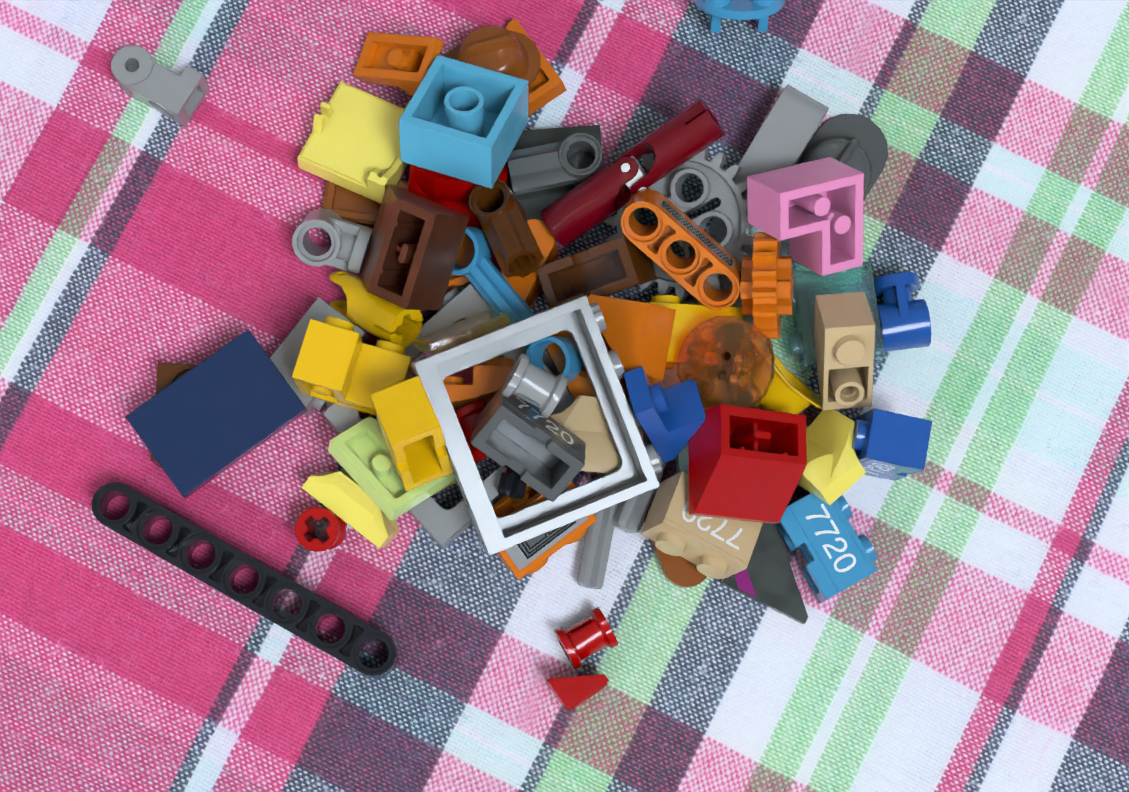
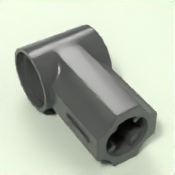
(548, 164)

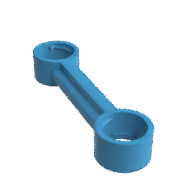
(505, 299)

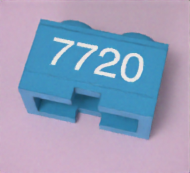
(828, 544)

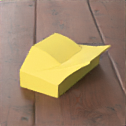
(830, 457)
(350, 503)

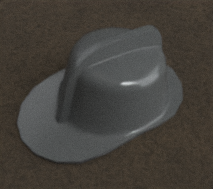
(853, 142)

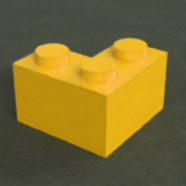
(343, 369)

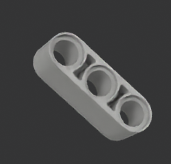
(783, 134)

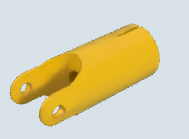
(374, 313)

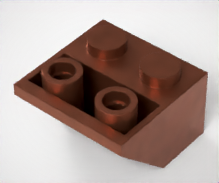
(412, 250)

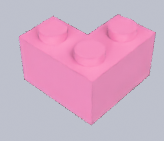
(815, 208)

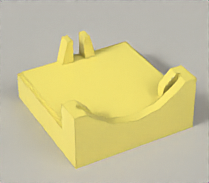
(355, 143)

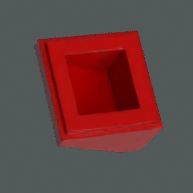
(577, 689)

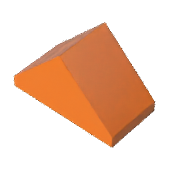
(637, 333)

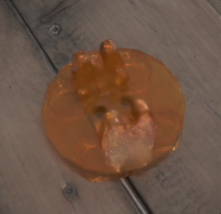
(747, 371)

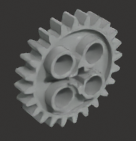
(717, 184)

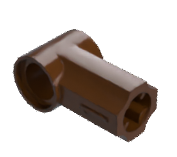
(506, 229)

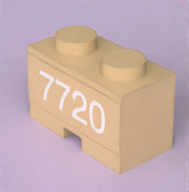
(713, 544)

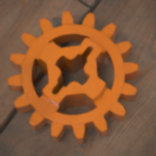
(767, 285)

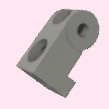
(157, 86)

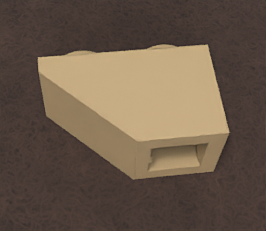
(844, 350)

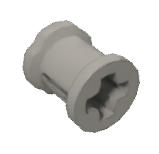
(534, 385)

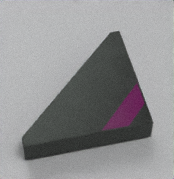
(770, 577)

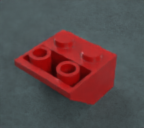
(746, 463)

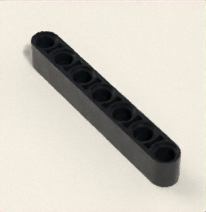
(227, 563)

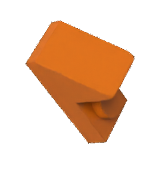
(396, 60)

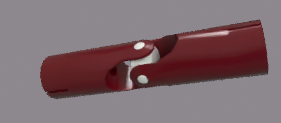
(613, 186)

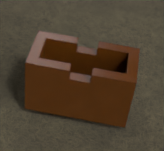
(596, 271)

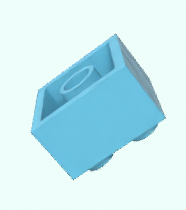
(464, 121)

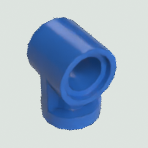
(902, 320)

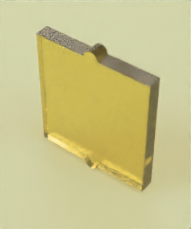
(461, 331)

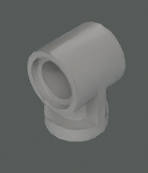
(347, 245)

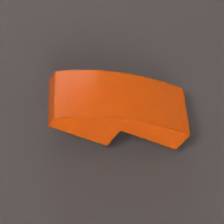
(486, 382)

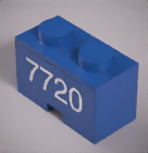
(891, 443)

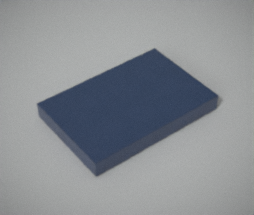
(216, 414)

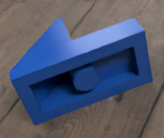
(666, 414)

